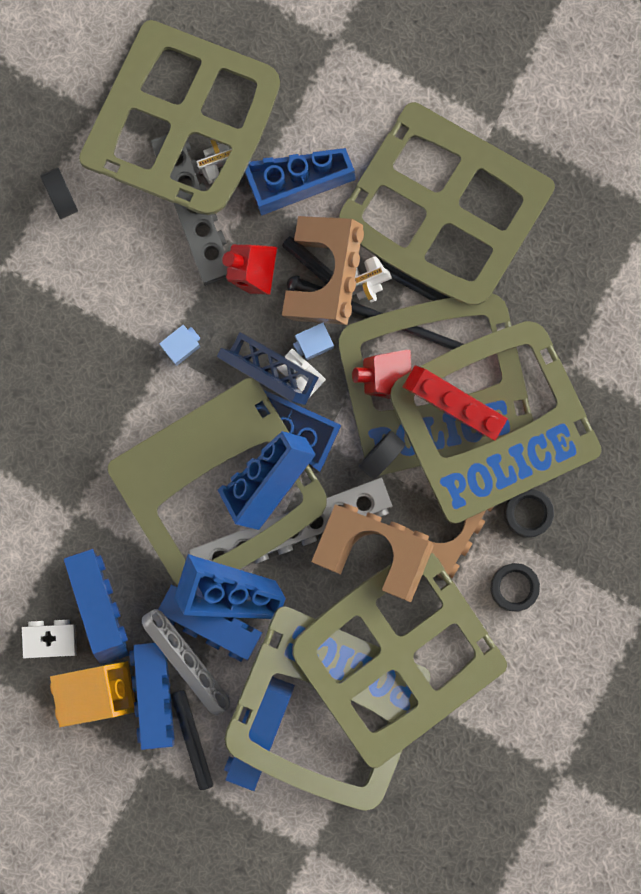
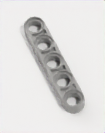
(177, 654)

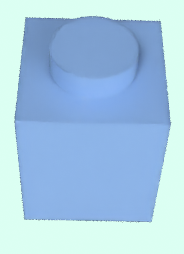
(313, 342)
(180, 344)

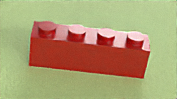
(455, 402)

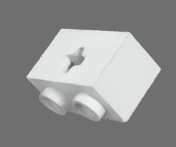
(63, 646)

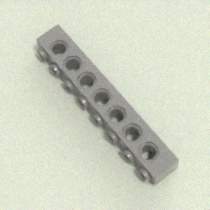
(373, 490)

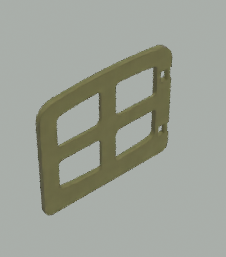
(183, 118)
(444, 206)
(397, 654)

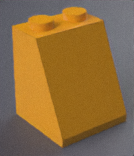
(93, 694)

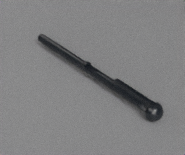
(295, 283)

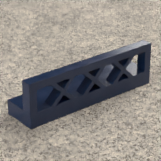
(263, 375)

